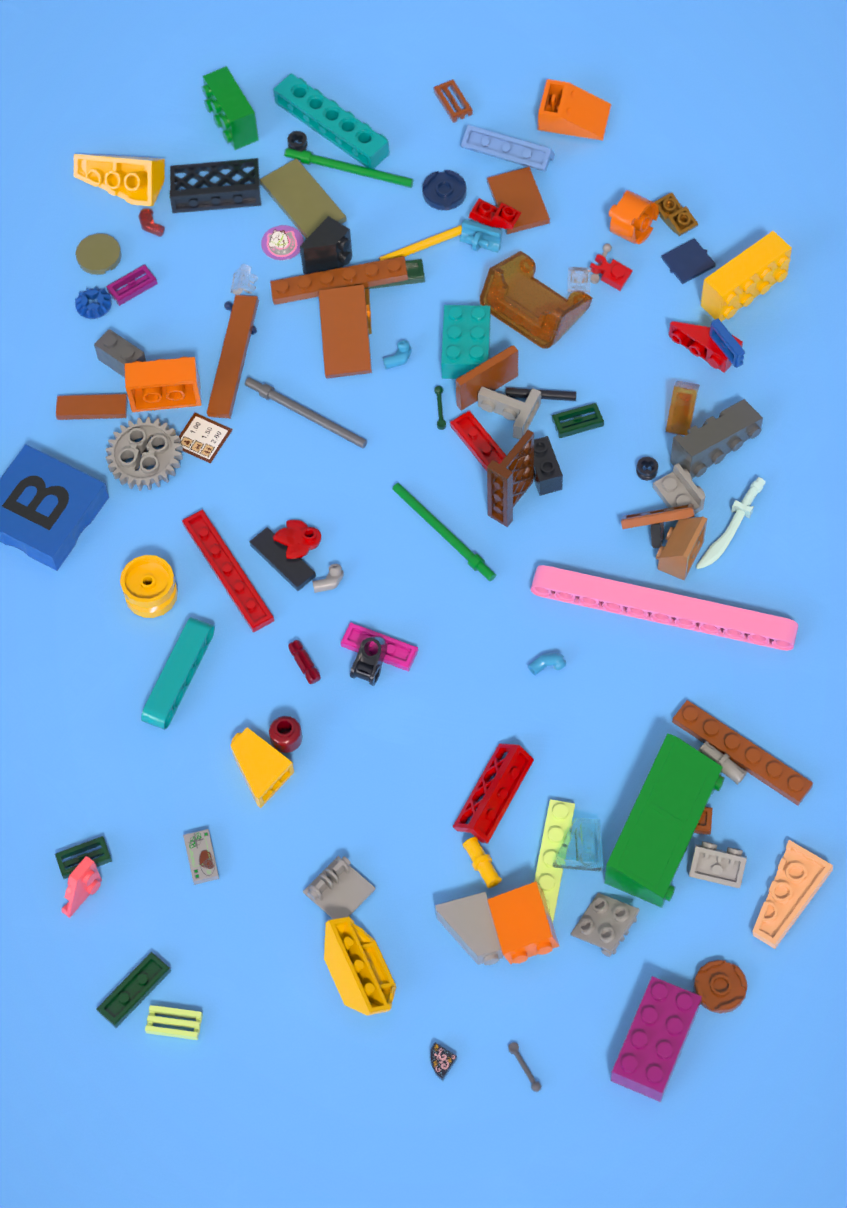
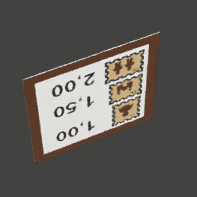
(203, 437)

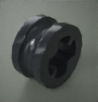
(299, 137)
(647, 474)

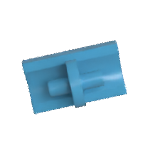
(481, 235)

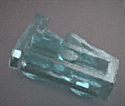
(581, 846)

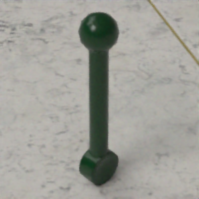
(441, 424)

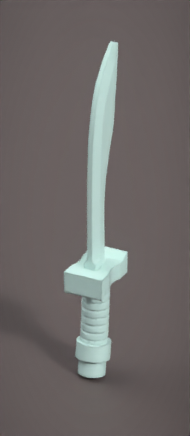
(742, 509)

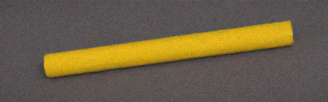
(423, 244)

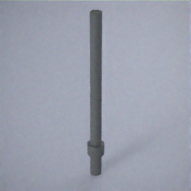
(267, 392)

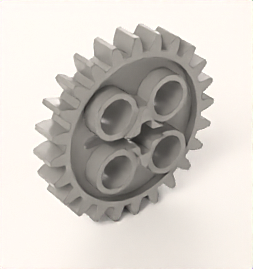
(125, 448)

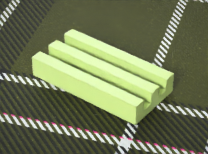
(151, 1019)

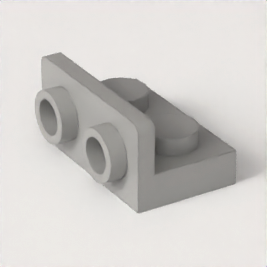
(679, 489)
(718, 865)

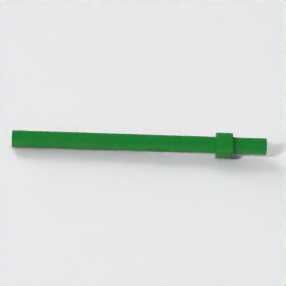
(307, 157)
(475, 561)

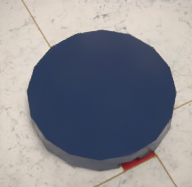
(444, 190)

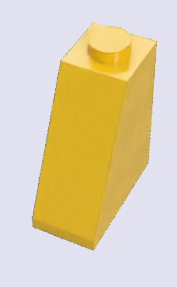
(260, 765)

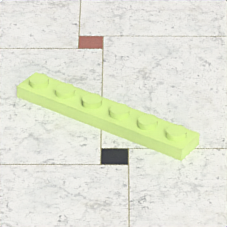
(556, 827)

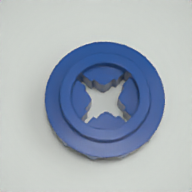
(93, 310)

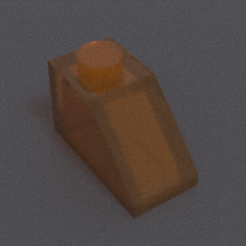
(682, 407)

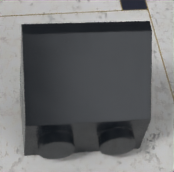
(326, 247)

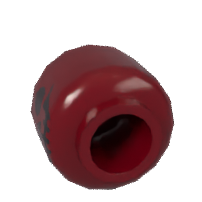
(285, 734)

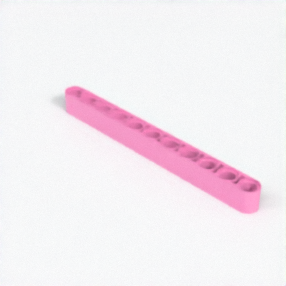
(665, 607)

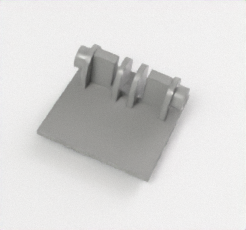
(339, 889)
(605, 923)

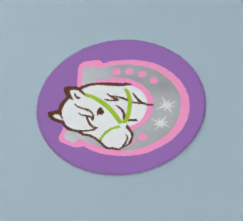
(282, 242)

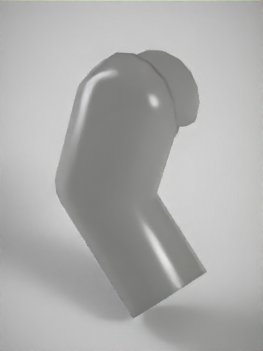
(332, 580)

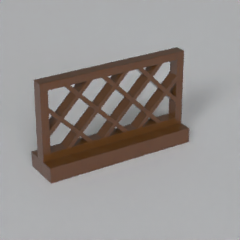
(510, 479)

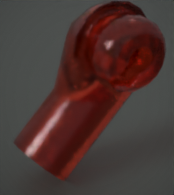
(147, 223)

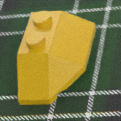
(357, 967)

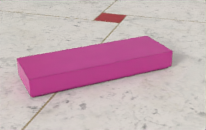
(398, 652)

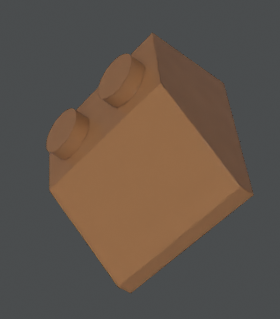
(682, 546)

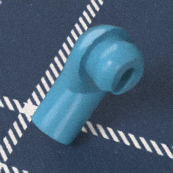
(401, 356)
(545, 660)

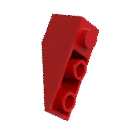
(700, 344)

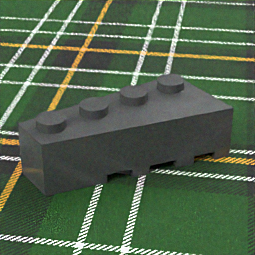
(716, 438)

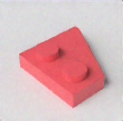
(81, 883)

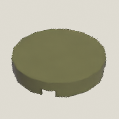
(98, 254)

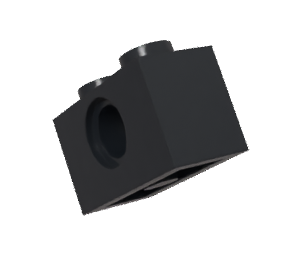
(547, 471)

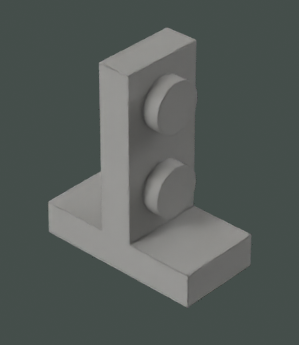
(511, 408)

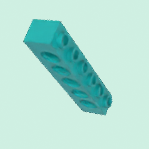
(331, 121)

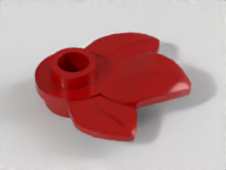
(298, 538)

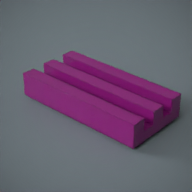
(133, 287)

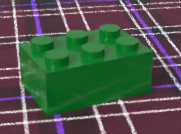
(229, 108)

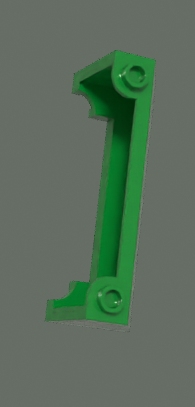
(663, 822)

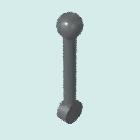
(514, 1049)

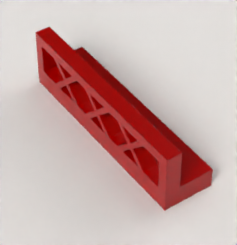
(498, 792)

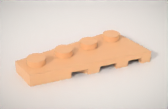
(794, 886)

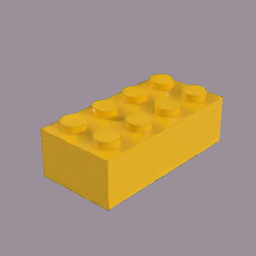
(746, 277)

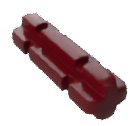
(304, 662)

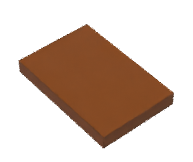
(521, 193)
(490, 375)

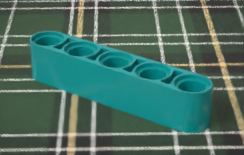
(177, 673)

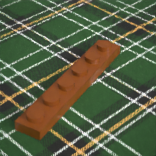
(364, 274)
(743, 752)

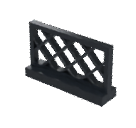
(215, 195)

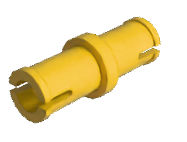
(482, 862)

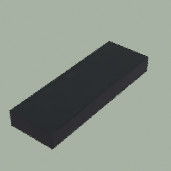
(292, 570)

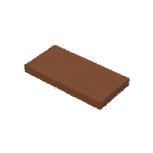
(345, 331)

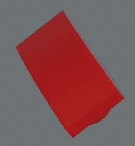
(502, 217)

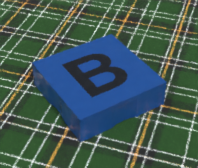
(46, 506)

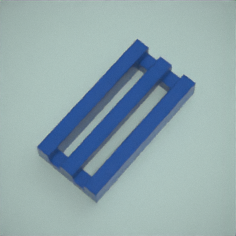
(727, 343)

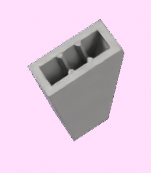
(472, 927)

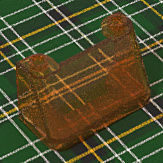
(528, 303)

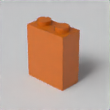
(523, 923)

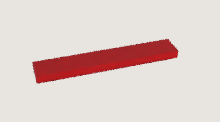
(228, 571)

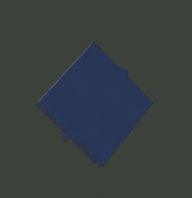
(688, 261)

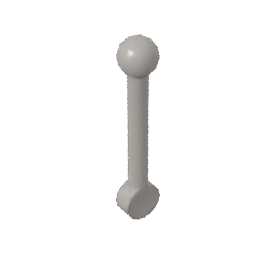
(595, 277)

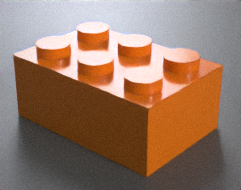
(163, 384)

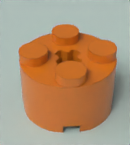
(633, 217)

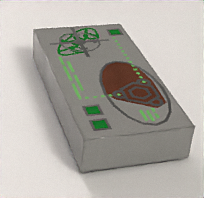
(201, 857)

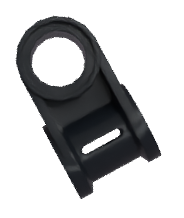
(367, 665)

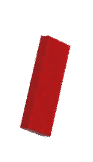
(477, 439)

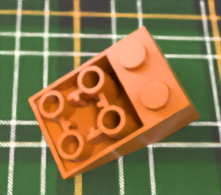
(572, 111)

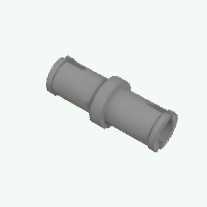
(730, 769)

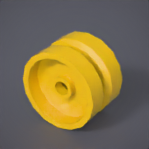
(149, 586)

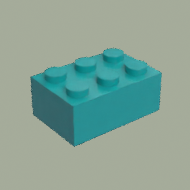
(464, 339)

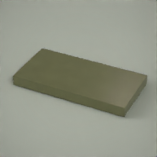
(301, 197)

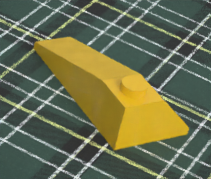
(129, 177)

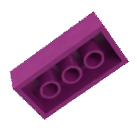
(656, 1039)

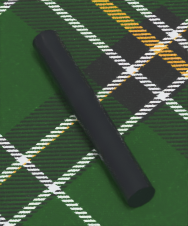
(545, 394)

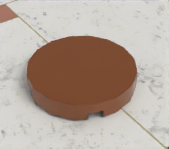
(721, 986)

